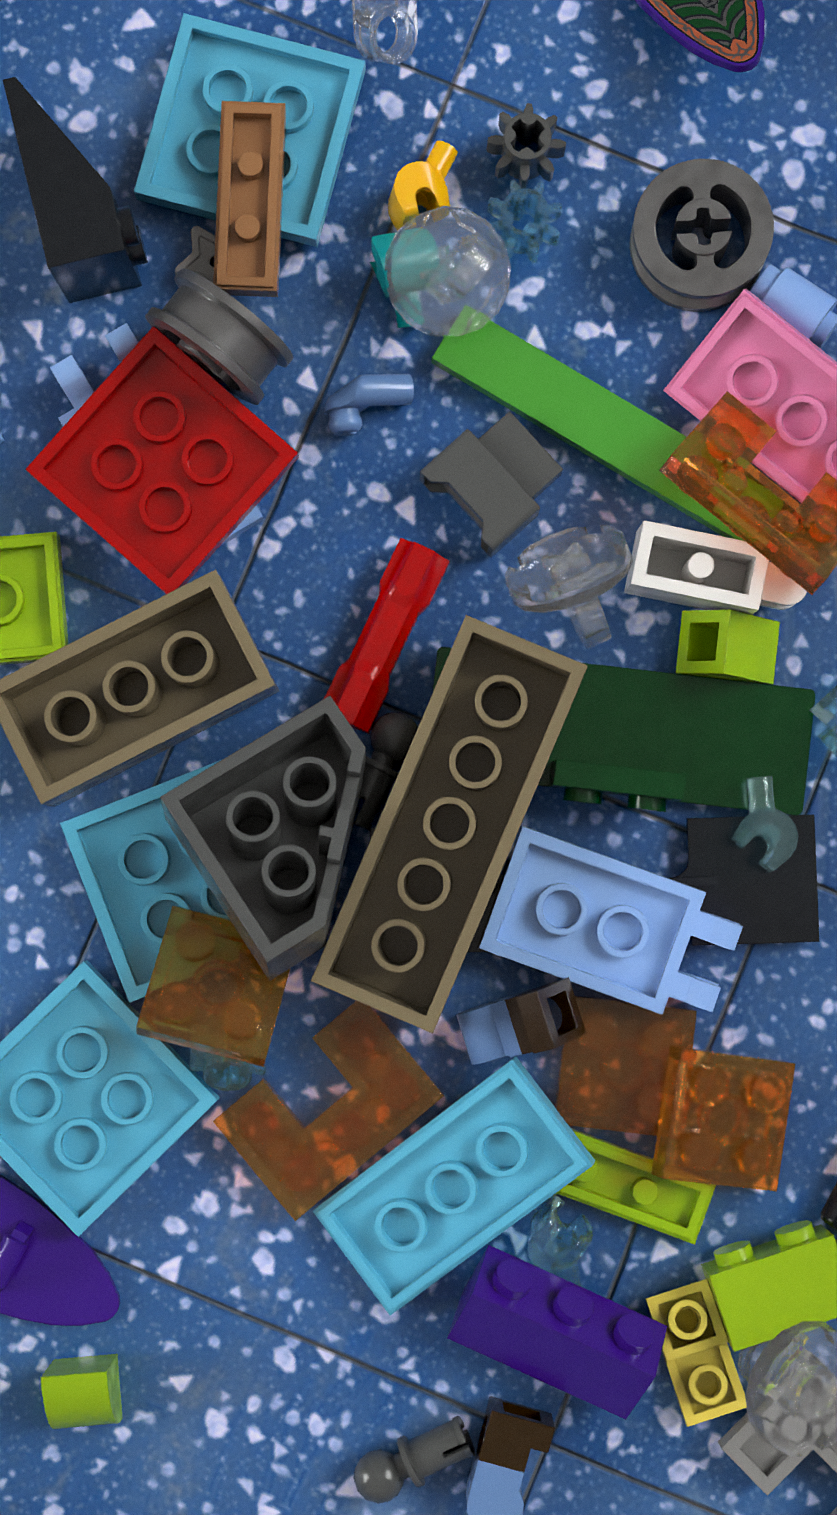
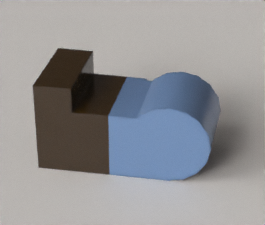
(521, 1023)
(502, 1456)

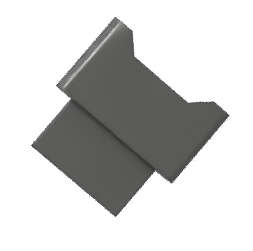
(494, 479)

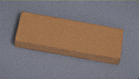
(250, 198)

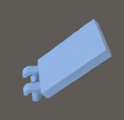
(603, 924)

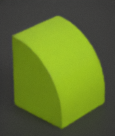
(727, 646)
(82, 1391)

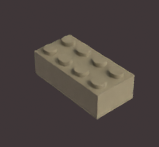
(132, 689)

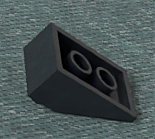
(83, 232)

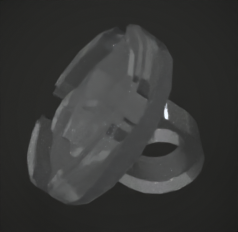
(447, 272)
(569, 574)

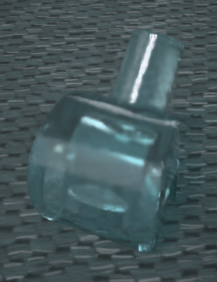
(767, 823)
(557, 1244)

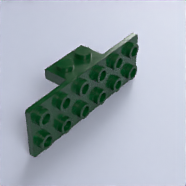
(678, 739)

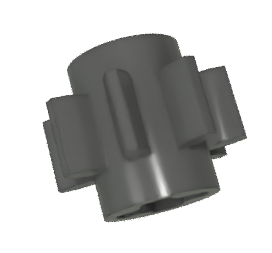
(526, 129)

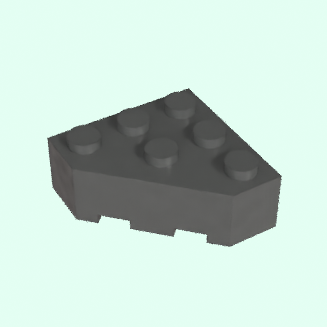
(276, 831)

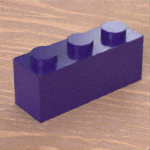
(558, 1332)

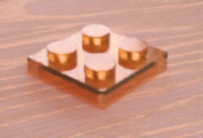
(210, 991)
(620, 1065)
(723, 1118)

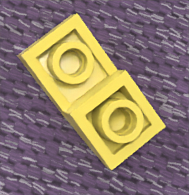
(697, 1353)

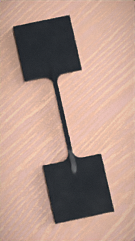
(768, 905)

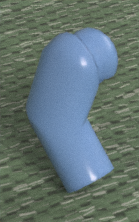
(362, 393)

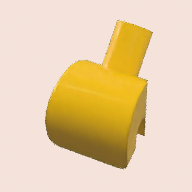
(421, 185)

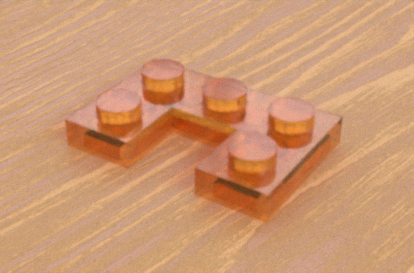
(717, 473)
(311, 1160)

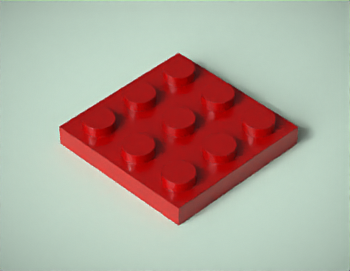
(162, 462)

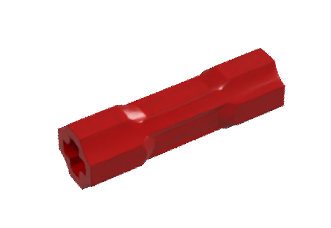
(403, 595)

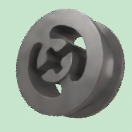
(706, 192)
(220, 335)

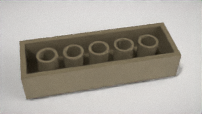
(449, 823)

